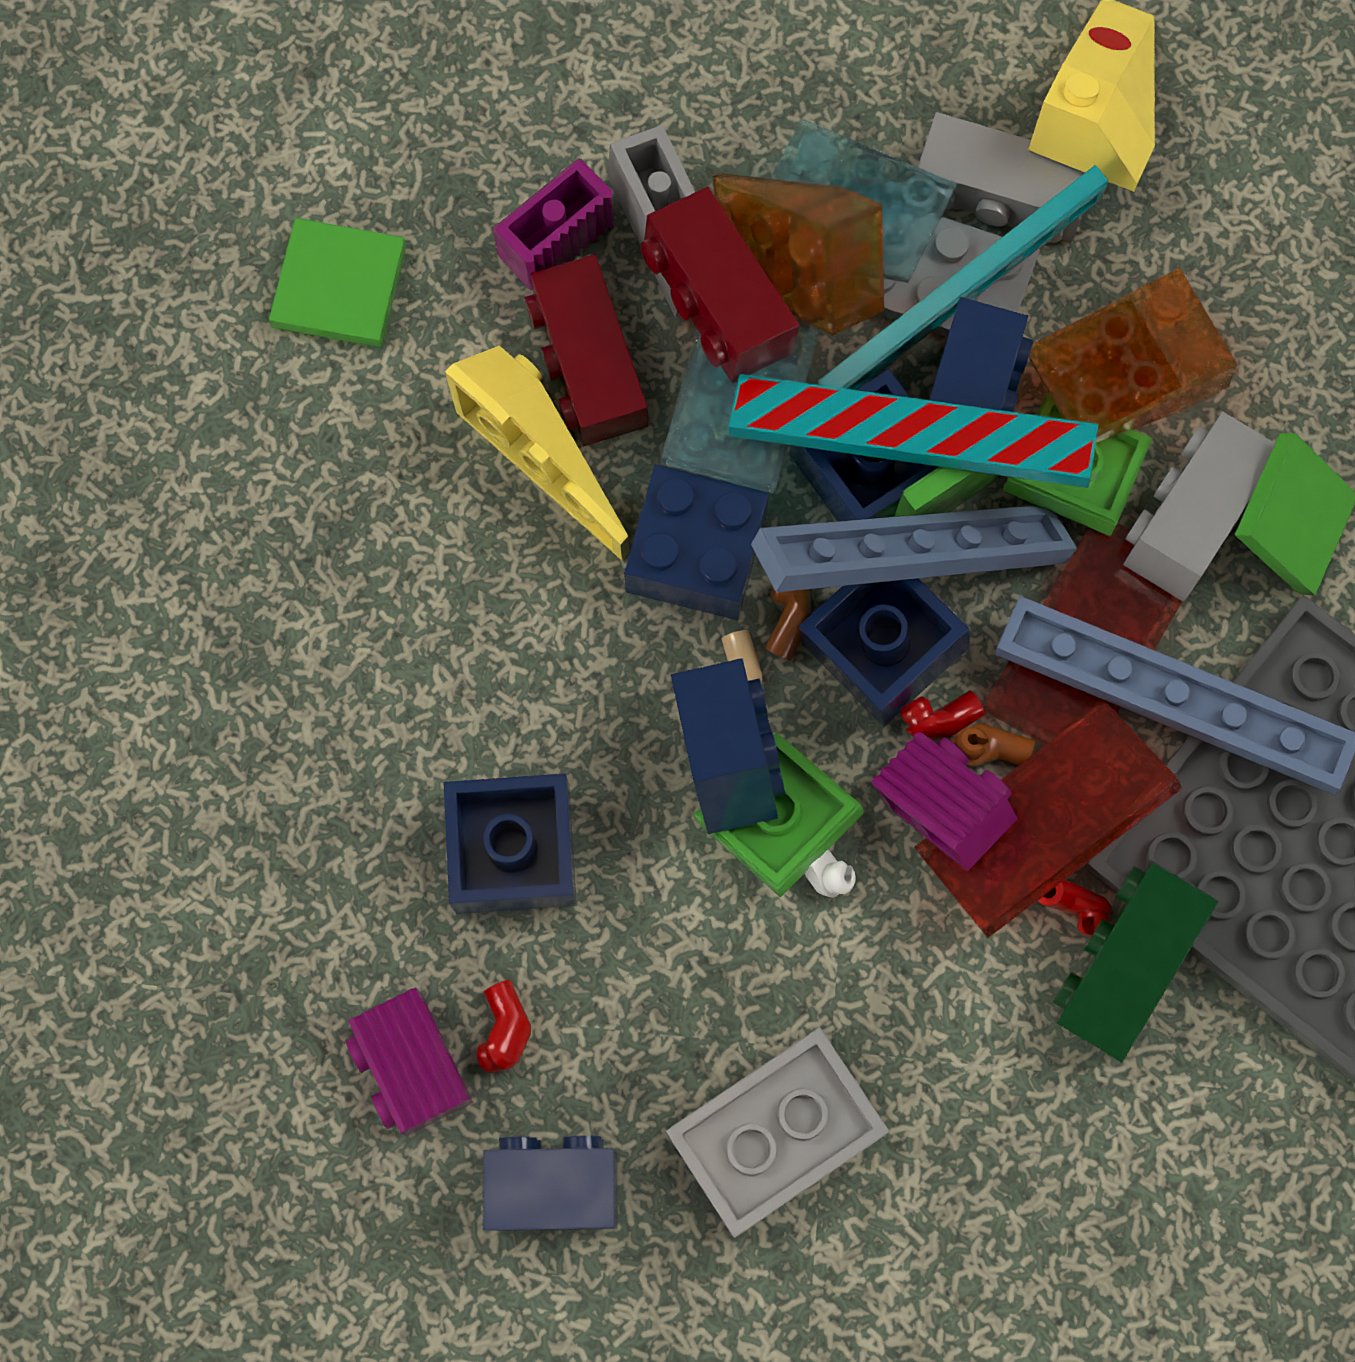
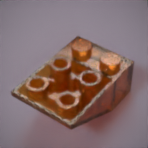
(813, 244)
(1135, 359)

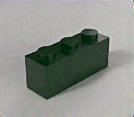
(1133, 959)

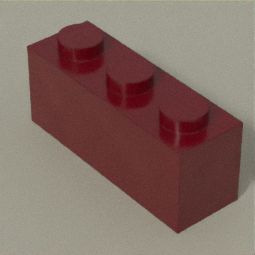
(719, 285)
(586, 351)

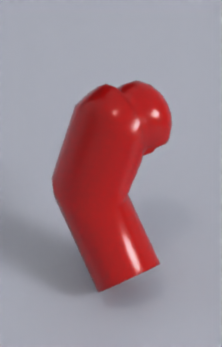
(945, 720)
(1079, 901)
(509, 1032)

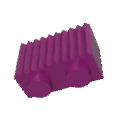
(555, 222)
(946, 799)
(408, 1063)

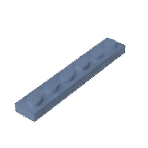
(910, 547)
(1178, 695)

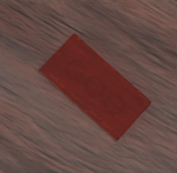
(1098, 592)
(1068, 807)

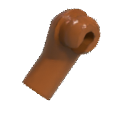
(786, 633)
(986, 743)

